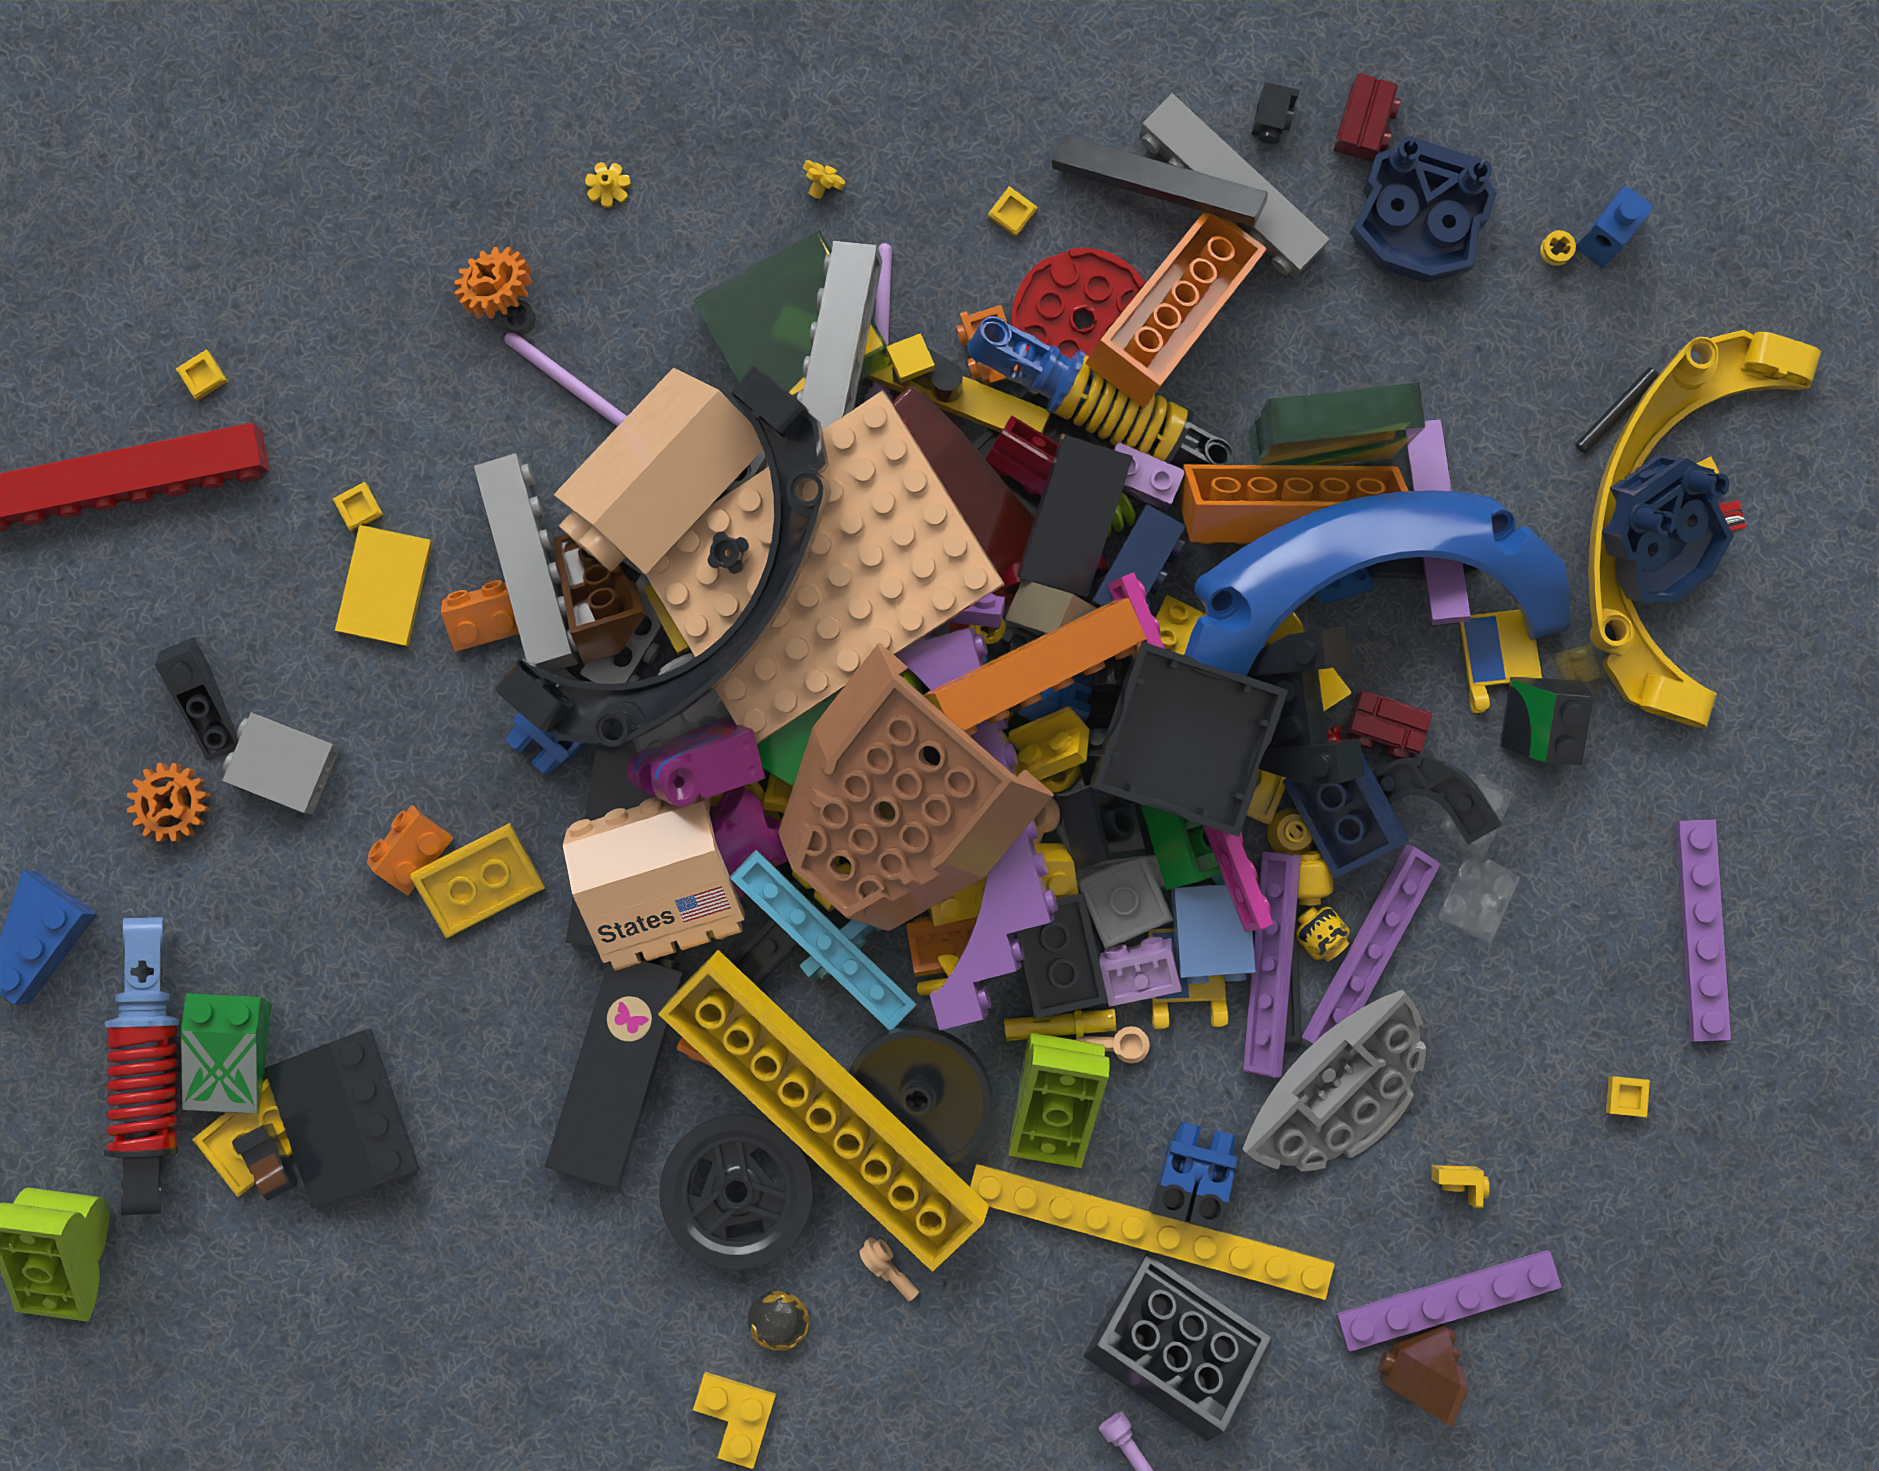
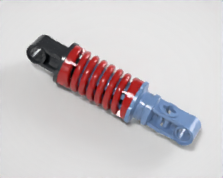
(143, 1072)

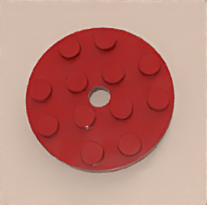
(1071, 284)

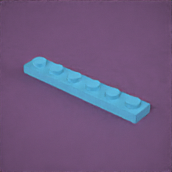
(822, 940)

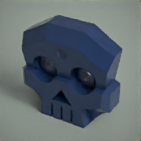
(1415, 238)
(1667, 528)

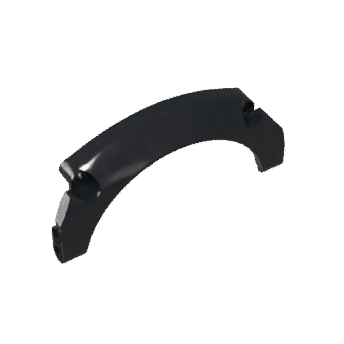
(586, 710)

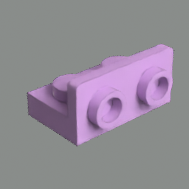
(1150, 479)
(1139, 971)

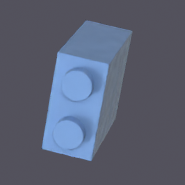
(1210, 935)

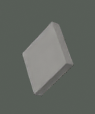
(1124, 901)

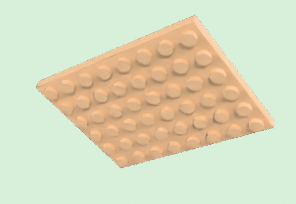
(881, 570)

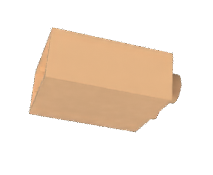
(657, 473)

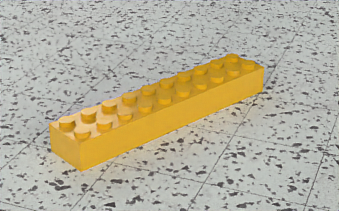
(825, 1111)

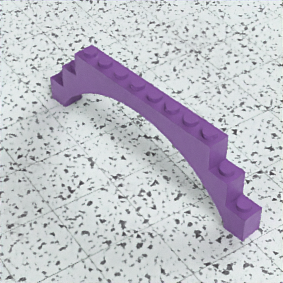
(1015, 886)

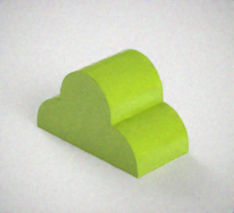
(1058, 1099)
(53, 1251)

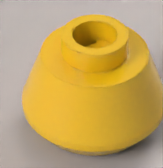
(1285, 823)

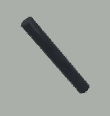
(1614, 413)

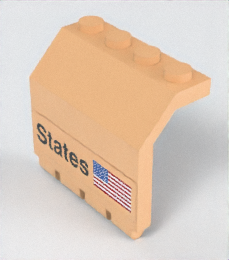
(651, 880)

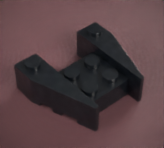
(1300, 737)

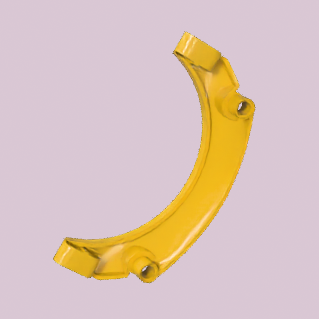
(1726, 367)

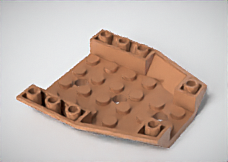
(948, 816)

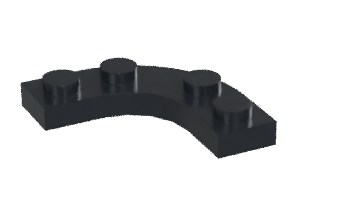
(1443, 784)

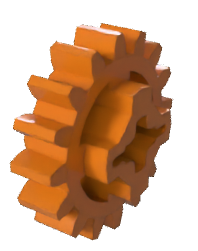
(493, 282)
(158, 811)

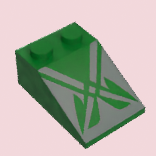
(224, 1052)

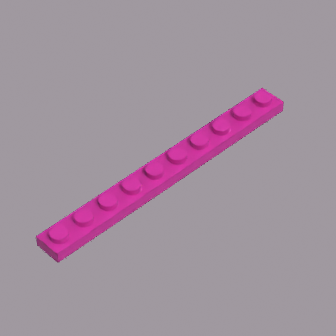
(1228, 849)

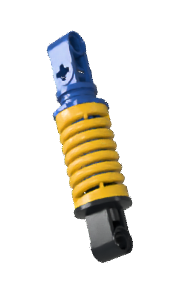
(1079, 389)

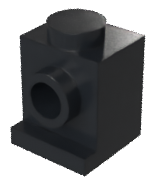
(1274, 112)

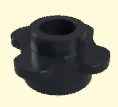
(717, 555)

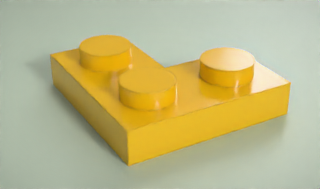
(744, 1409)

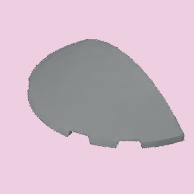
(1342, 1088)

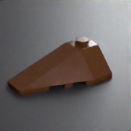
(599, 604)
(1427, 1372)

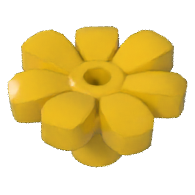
(822, 178)
(607, 184)

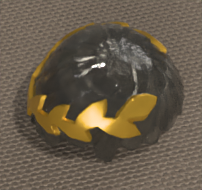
(778, 1320)

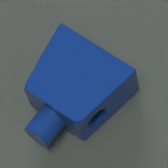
(1616, 223)

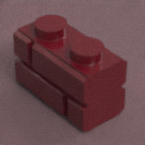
(1366, 118)
(1023, 455)
(1388, 725)

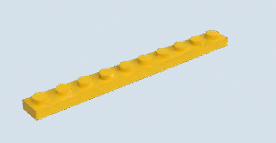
(1152, 1232)

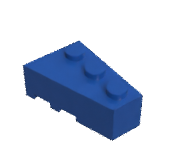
(38, 935)

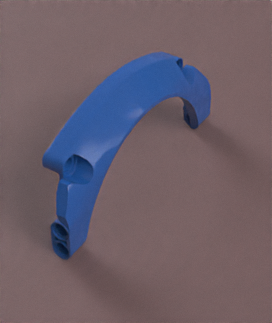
(1298, 559)

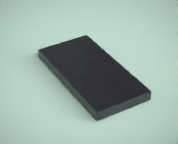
(1074, 515)

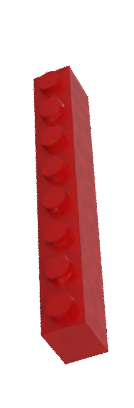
(132, 474)

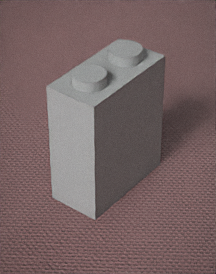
(280, 763)

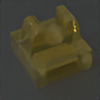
(1577, 664)

